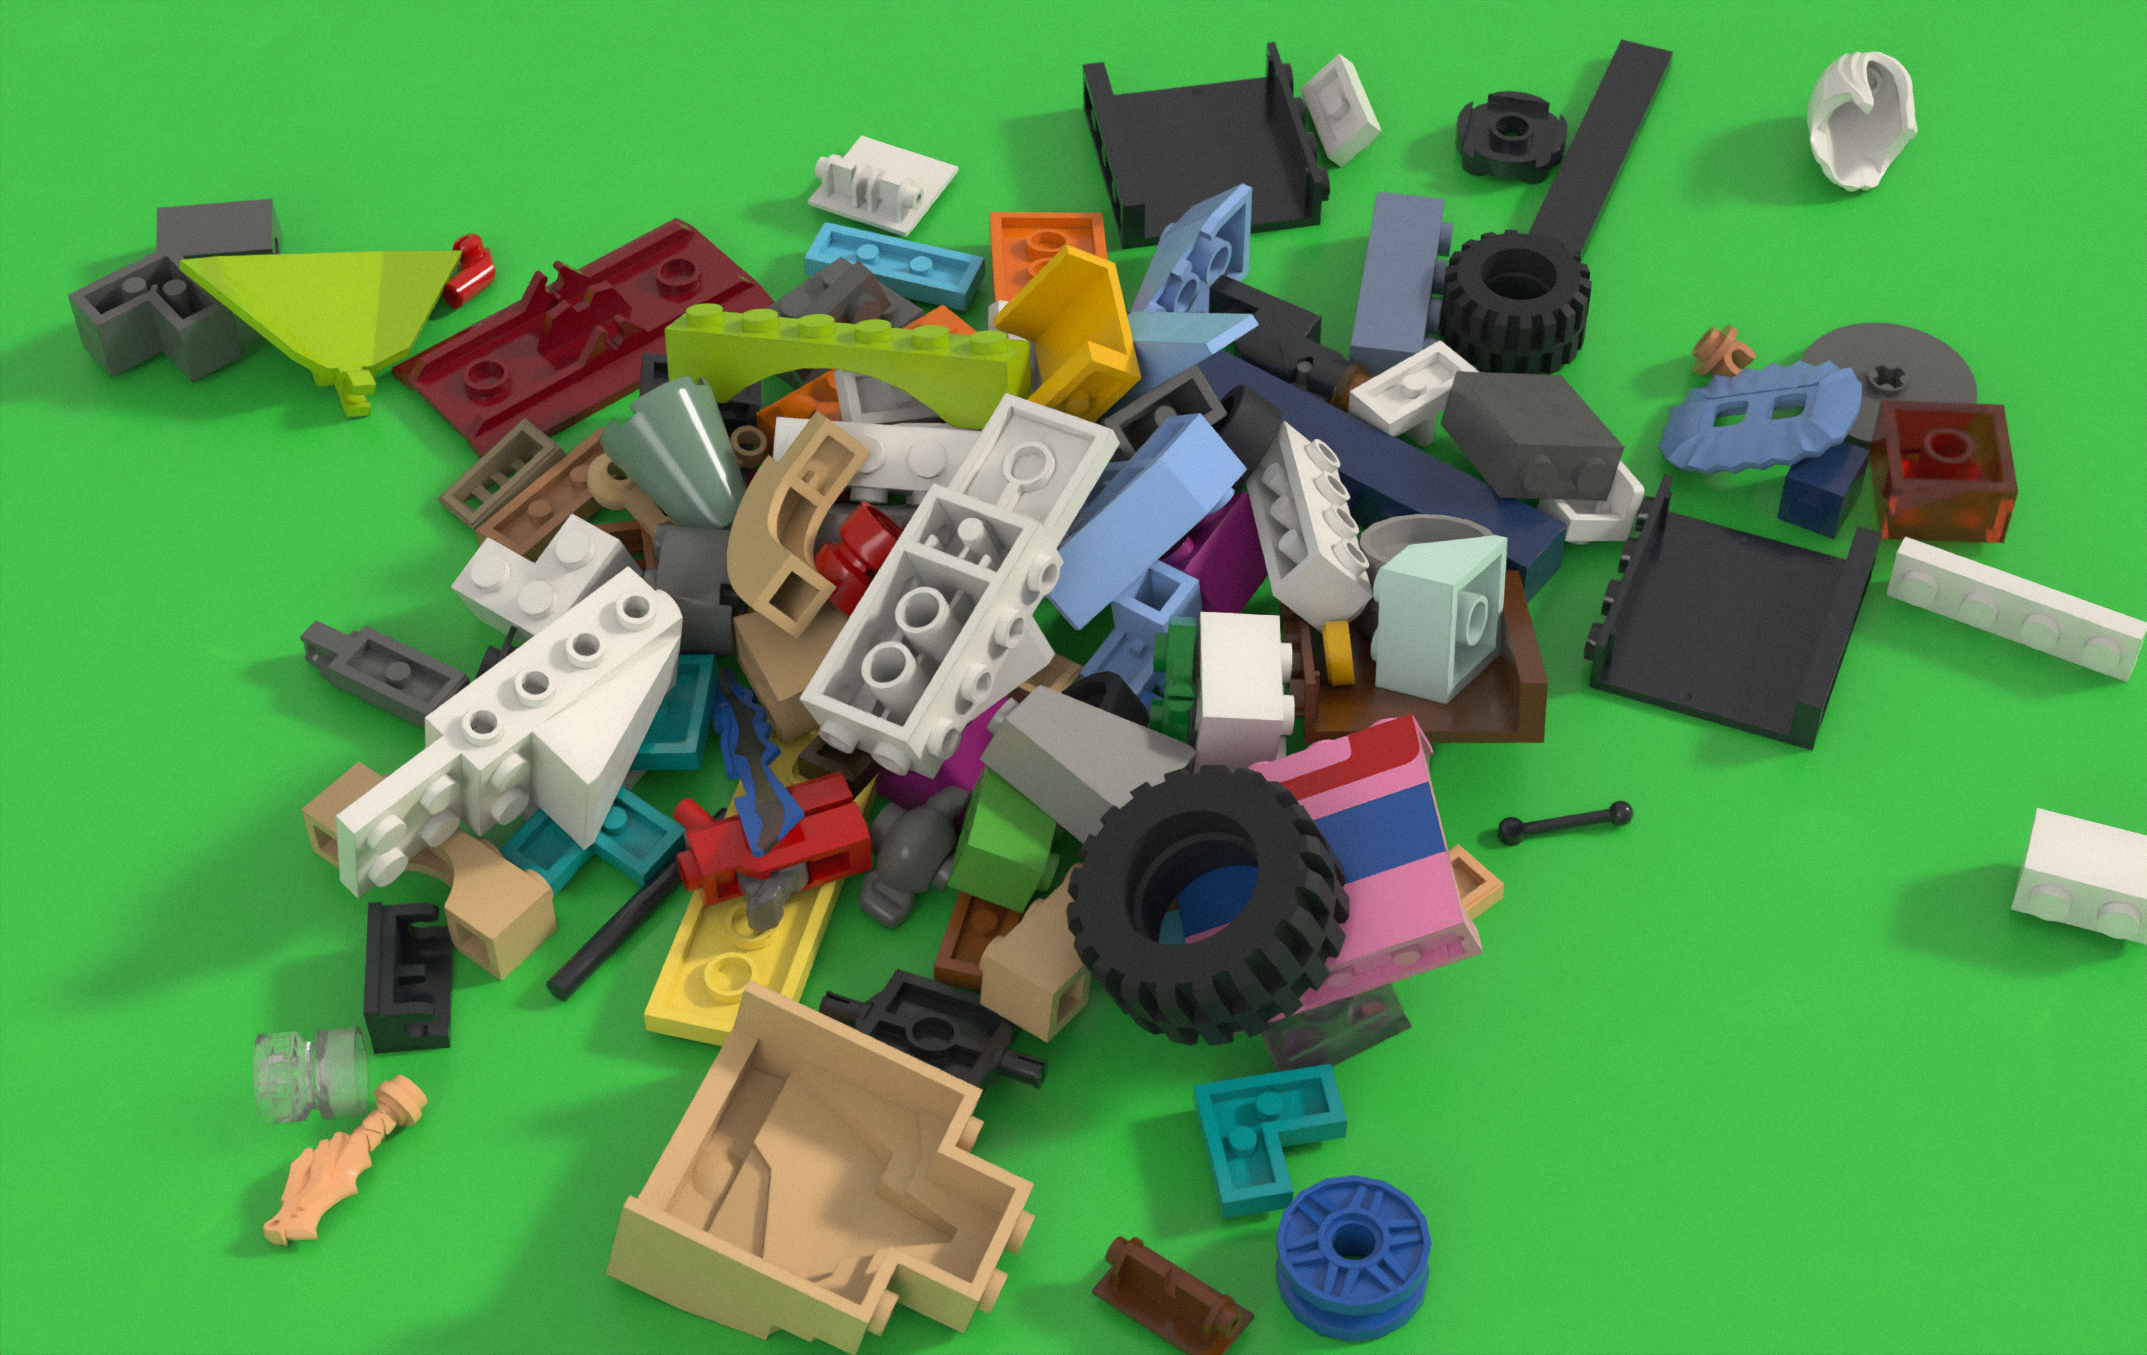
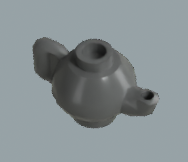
(911, 854)

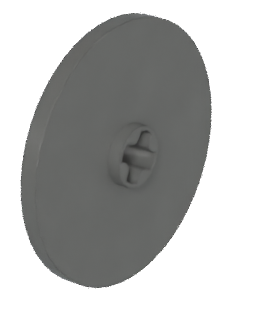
(1893, 366)

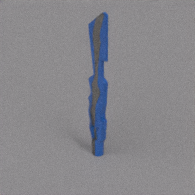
(767, 807)

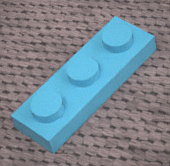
(902, 265)

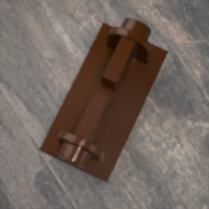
(1170, 1300)

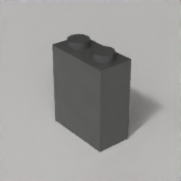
(1531, 436)

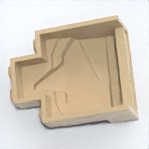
(821, 1188)

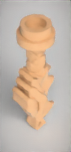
(330, 1171)

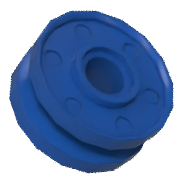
(1344, 1295)

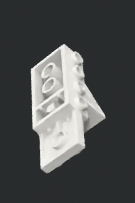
(957, 595)
(551, 727)

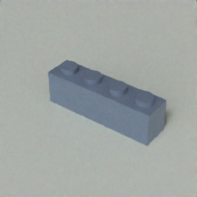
(1400, 281)

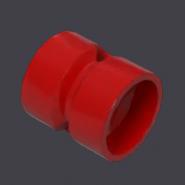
(858, 556)

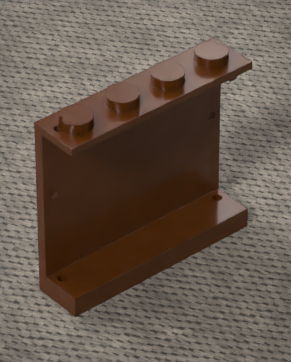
(1496, 707)

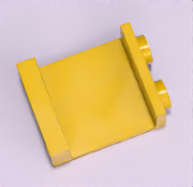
(1078, 333)

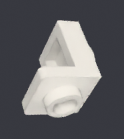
(1599, 519)

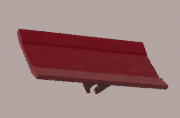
(577, 339)

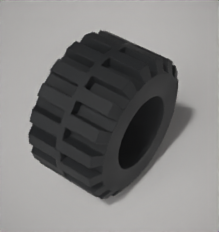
(1515, 303)

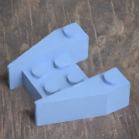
(1141, 513)

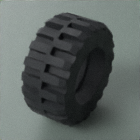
(1251, 965)

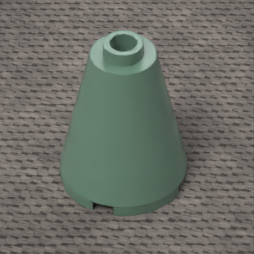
(680, 454)

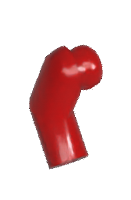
(474, 269)

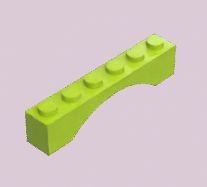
(946, 371)

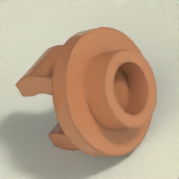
(1721, 353)

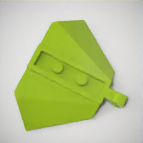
(332, 310)

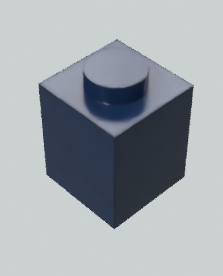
(1824, 489)

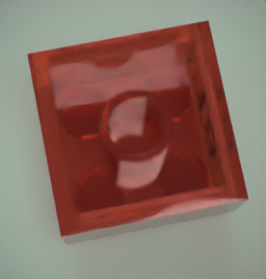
(1942, 471)

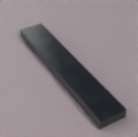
(1602, 145)

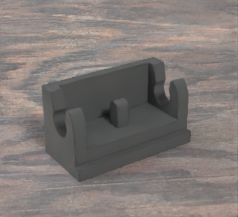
(220, 229)

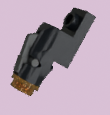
(1287, 343)

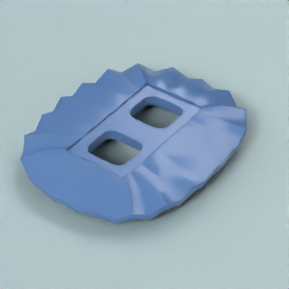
(1758, 442)

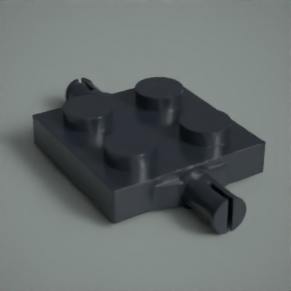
(940, 1028)

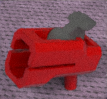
(818, 850)

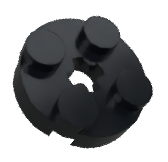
(1489, 151)

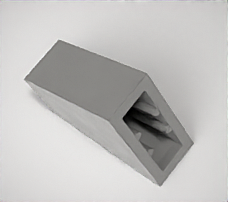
(1077, 757)

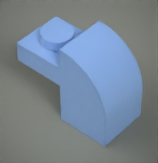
(1137, 615)

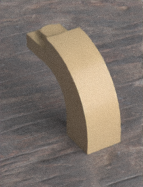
(779, 521)

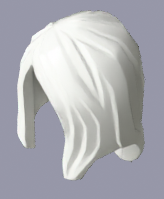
(1860, 118)

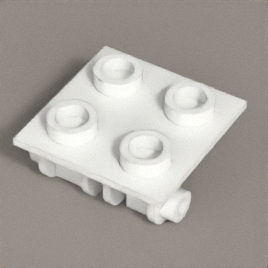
(880, 185)

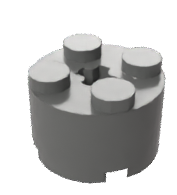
(697, 579)

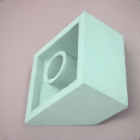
(1439, 616)

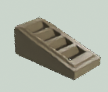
(520, 451)

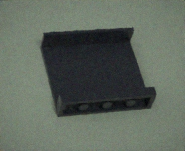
(1196, 141)
(1728, 623)

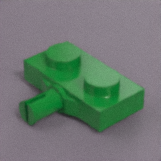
(1176, 658)

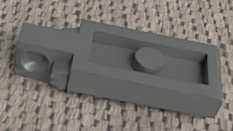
(382, 671)

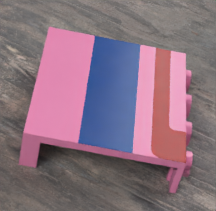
(1385, 829)

